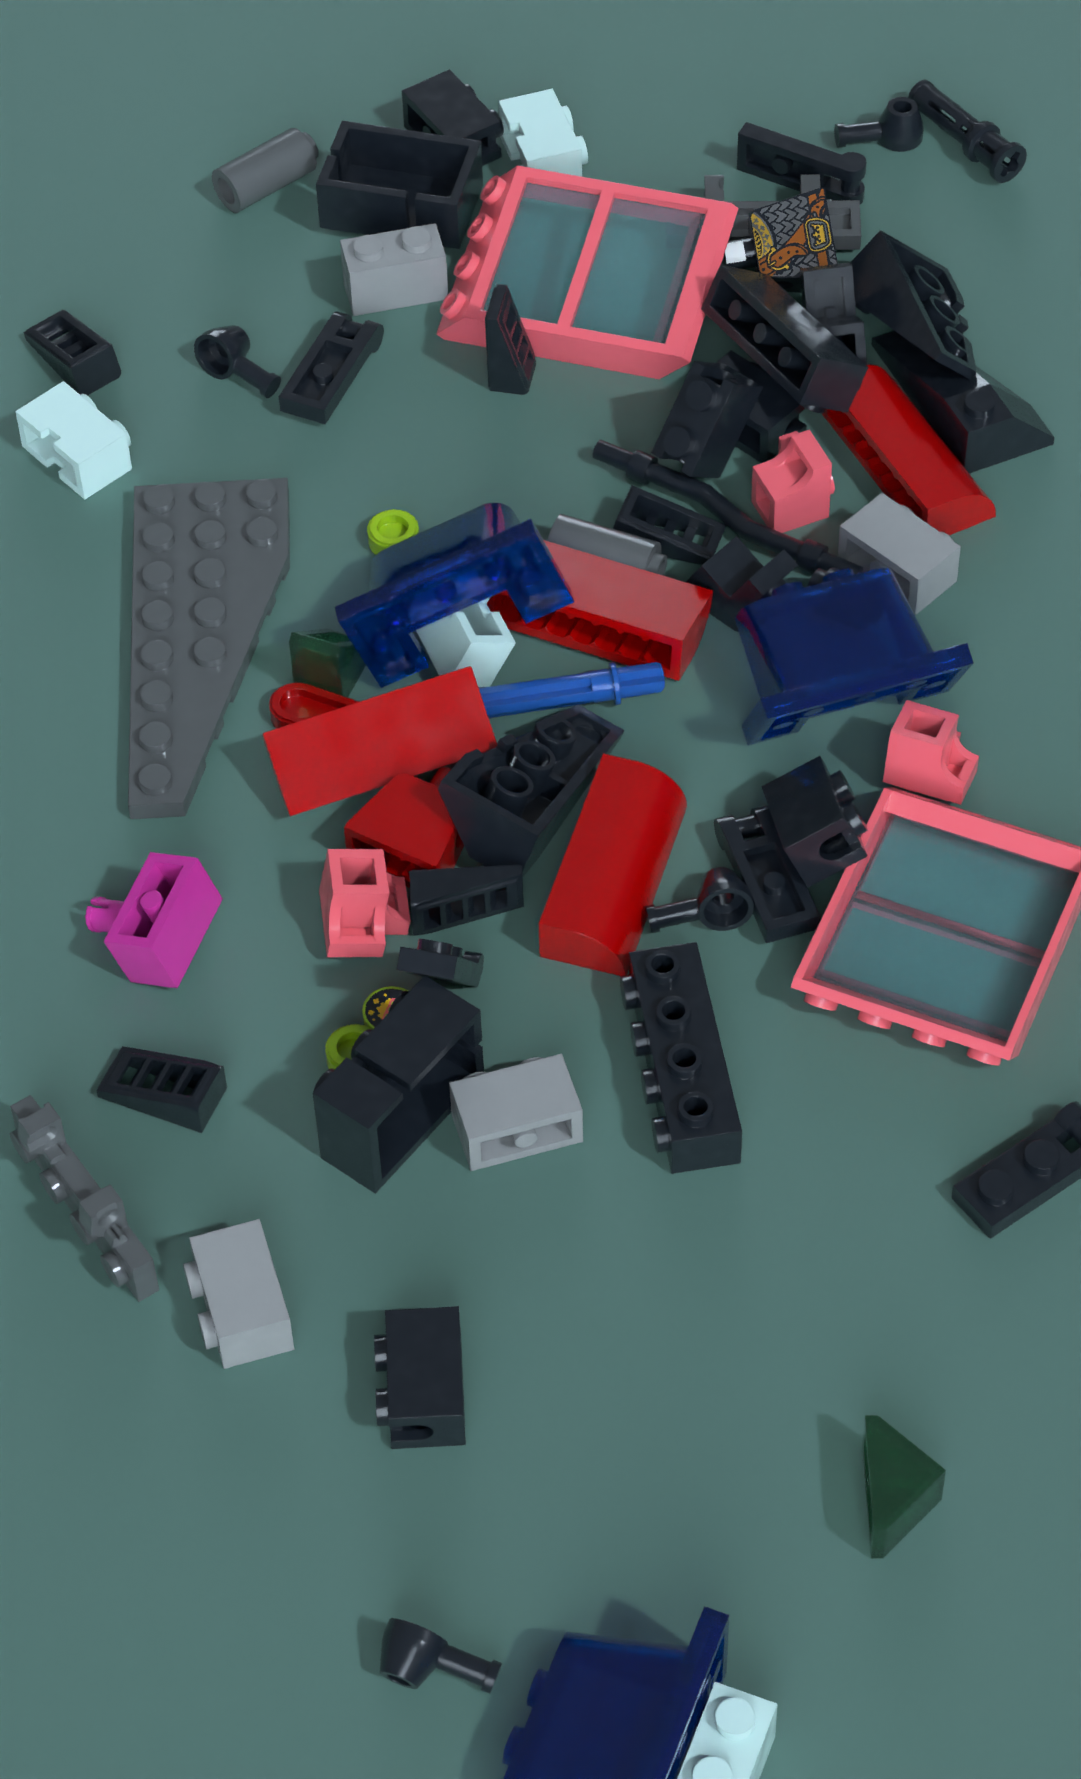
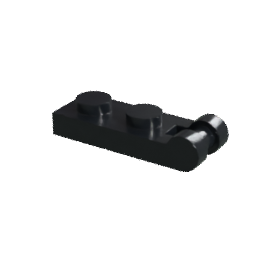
(786, 159)
(330, 367)
(777, 889)
(441, 962)
(1023, 1175)

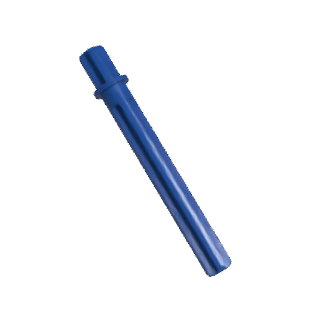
(574, 689)

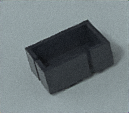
(399, 180)
(397, 1084)

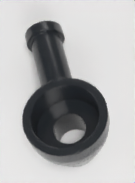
(897, 129)
(224, 353)
(720, 905)
(414, 1652)

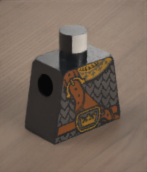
(786, 238)

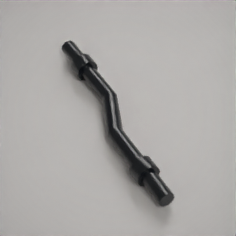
(646, 469)

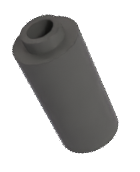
(265, 169)
(608, 543)

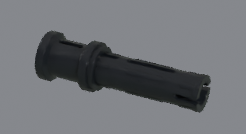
(994, 146)

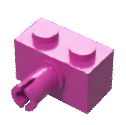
(159, 921)

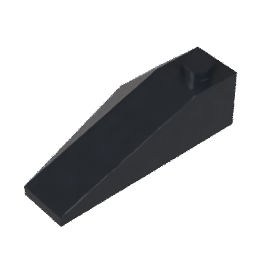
(914, 300)
(972, 416)
(526, 786)

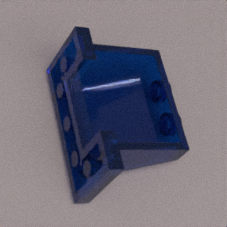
(443, 574)
(838, 650)
(618, 1705)

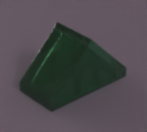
(325, 660)
(899, 1484)

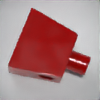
(409, 825)

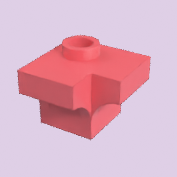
(794, 484)
(928, 754)
(361, 903)

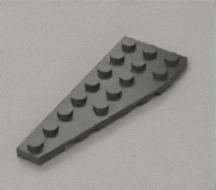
(199, 597)

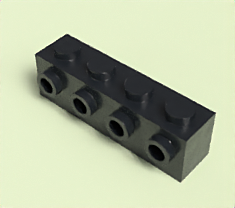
(784, 339)
(683, 1058)

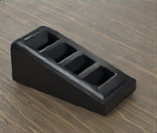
(508, 346)
(77, 357)
(644, 510)
(462, 895)
(187, 1111)

